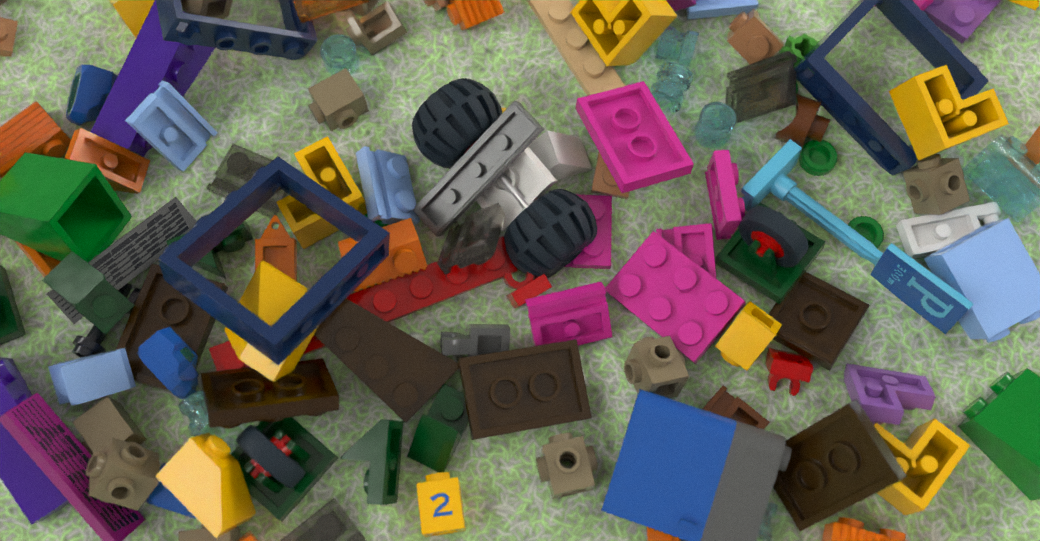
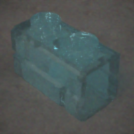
(1007, 176)

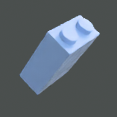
(993, 274)

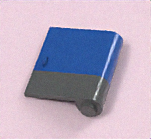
(694, 472)

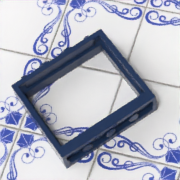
(224, 34)
(851, 109)
(318, 302)

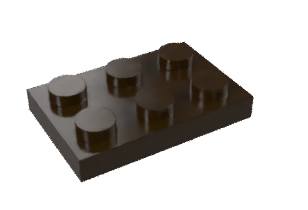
(158, 308)
(524, 389)
(249, 396)
(835, 466)

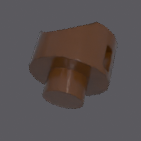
(805, 124)

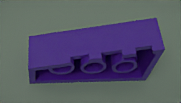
(144, 68)
(19, 473)

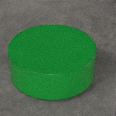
(818, 157)
(869, 229)

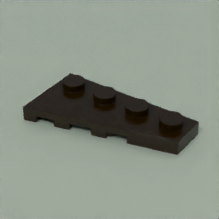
(385, 358)

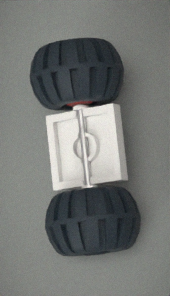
(540, 228)

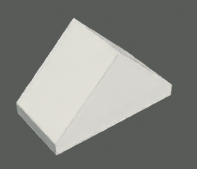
(561, 154)

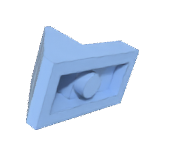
(91, 377)

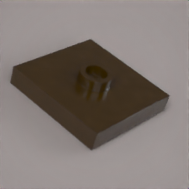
(817, 319)

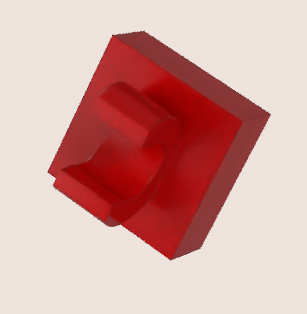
(527, 289)
(789, 366)

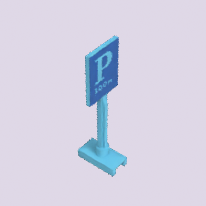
(893, 268)

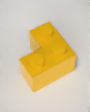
(622, 27)
(939, 117)
(327, 169)
(926, 459)

